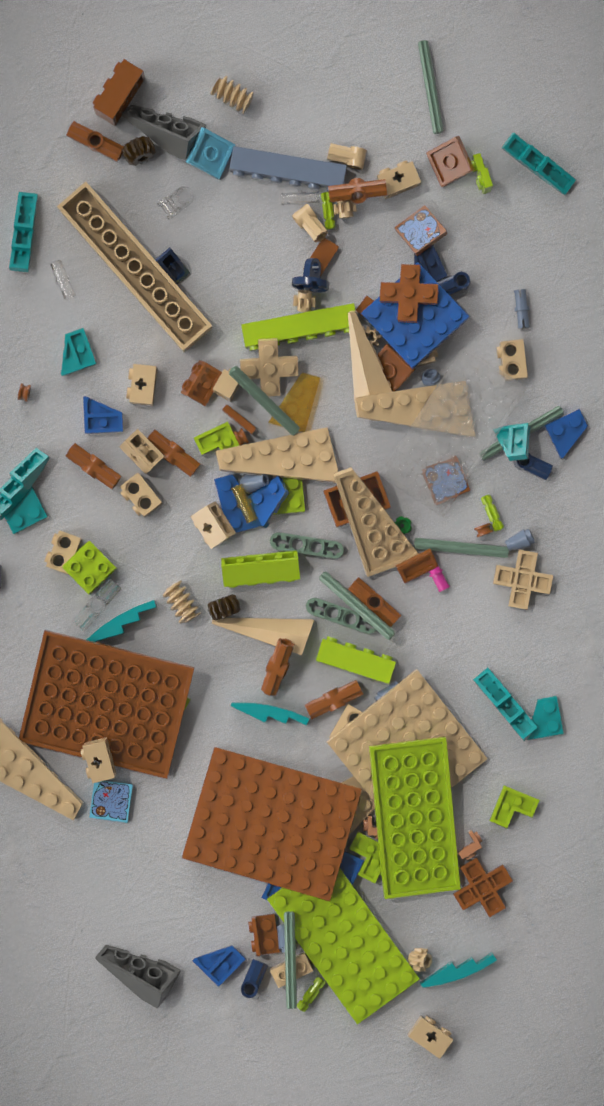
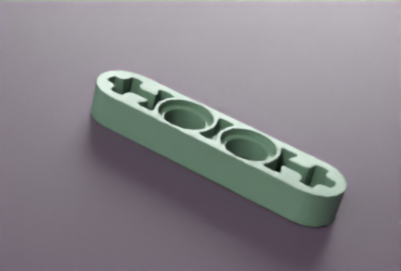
(306, 548)
(340, 619)

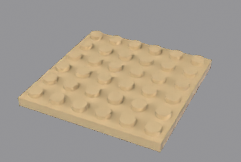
(402, 715)

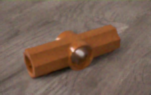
(85, 135)
(357, 190)
(174, 453)
(93, 466)
(383, 611)
(277, 666)
(333, 699)

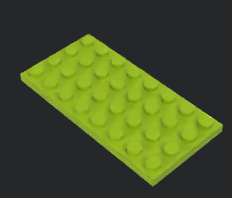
(414, 817)
(347, 947)

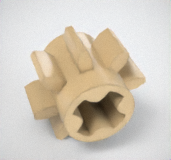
(345, 209)
(304, 300)
(369, 332)
(420, 959)

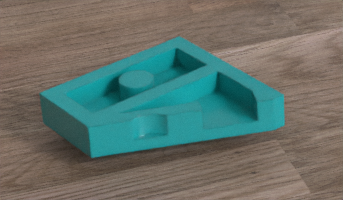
(76, 352)
(26, 512)

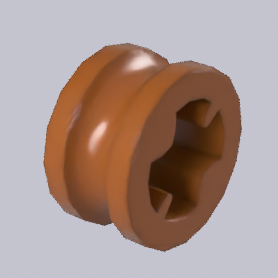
(24, 392)
(241, 437)
(483, 530)

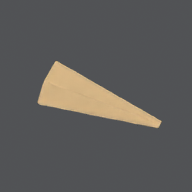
(366, 366)
(271, 630)

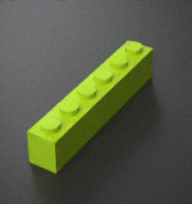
(298, 326)

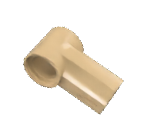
(351, 156)
(308, 221)

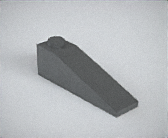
(170, 133)
(143, 976)

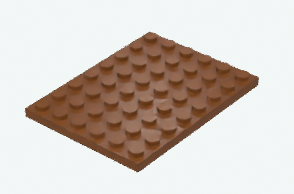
(103, 691)
(272, 823)

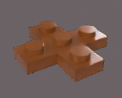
(409, 293)
(482, 887)

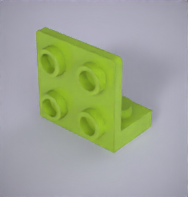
(89, 567)

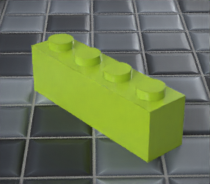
(260, 569)
(356, 661)

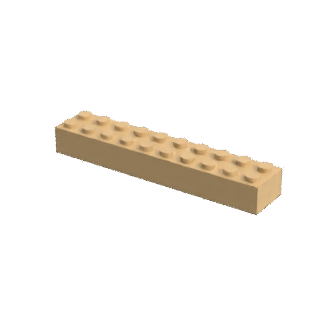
(134, 267)

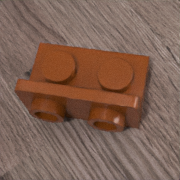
(201, 382)
(265, 934)

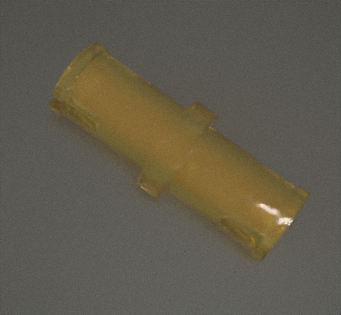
(244, 503)

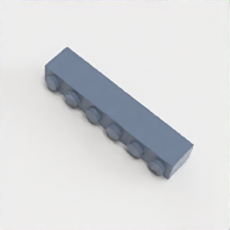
(286, 168)

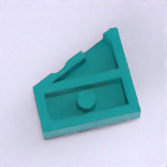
(515, 441)
(547, 718)

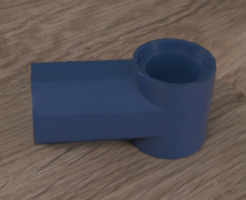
(450, 285)
(535, 466)
(254, 976)

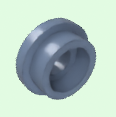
(430, 377)

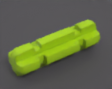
(327, 211)
(492, 512)
(311, 994)

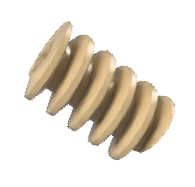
(232, 94)
(181, 603)

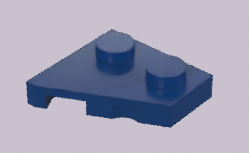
(101, 418)
(566, 431)
(268, 500)
(220, 963)

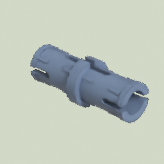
(521, 308)

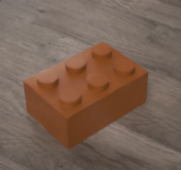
(118, 91)
(335, 502)

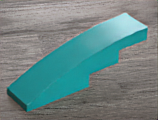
(538, 163)
(23, 232)
(21, 480)
(115, 626)
(505, 704)
(262, 711)
(450, 973)

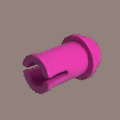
(439, 579)

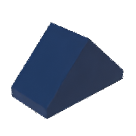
(172, 265)

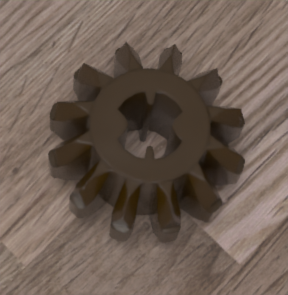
(139, 150)
(224, 607)

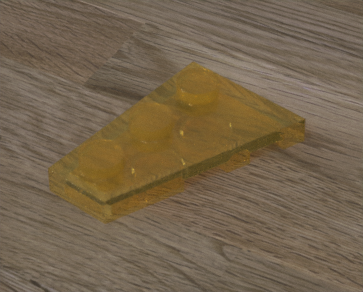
(300, 400)

